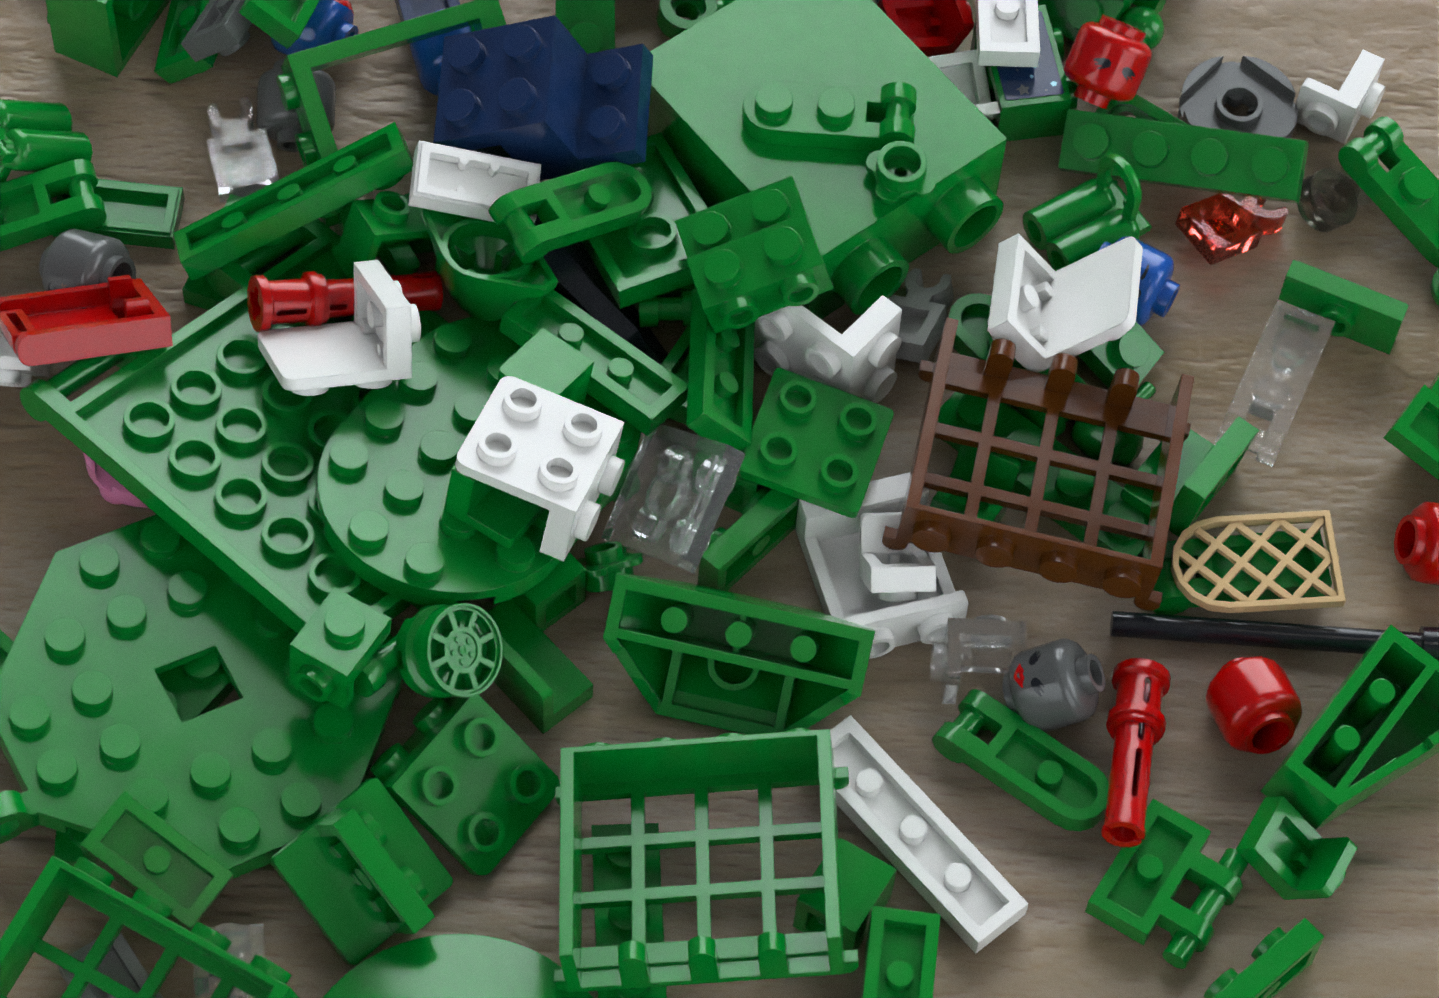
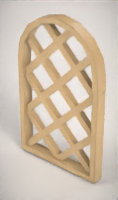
(1244, 604)

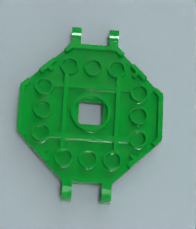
(94, 719)

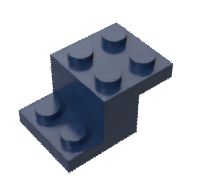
(544, 97)

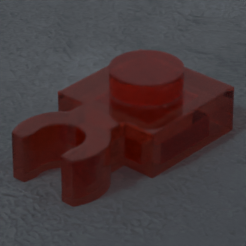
(1225, 227)

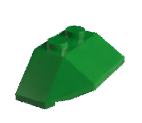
(734, 655)

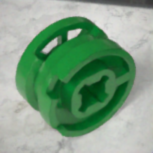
(448, 652)

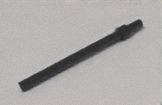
(1258, 633)

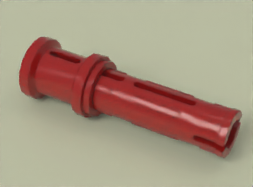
(317, 299)
(1135, 727)

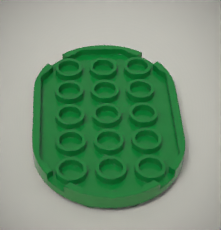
(391, 471)

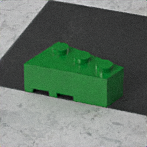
(1366, 734)

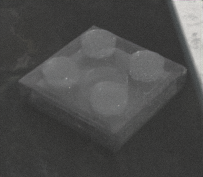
(673, 496)

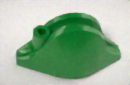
(482, 266)

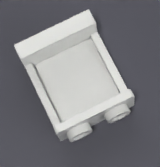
(832, 557)

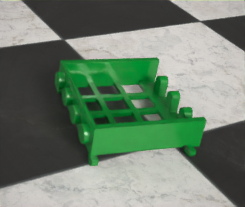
(699, 768)
(140, 914)

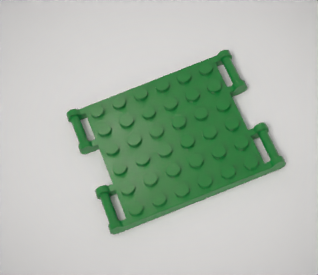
(225, 447)

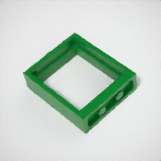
(301, 93)

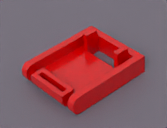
(84, 322)

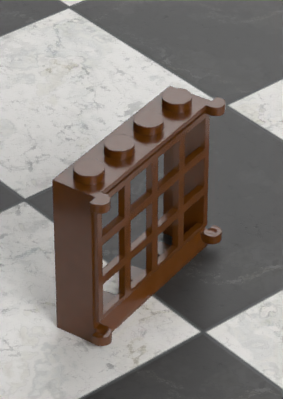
(1056, 396)

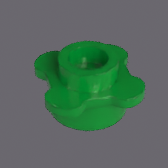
(900, 158)
(604, 562)

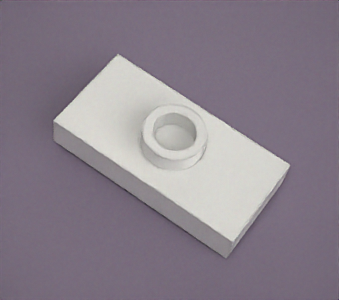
(465, 180)

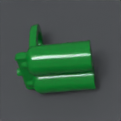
(38, 137)
(1088, 215)

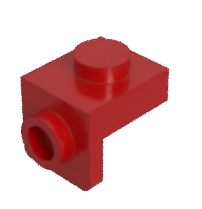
(931, 25)

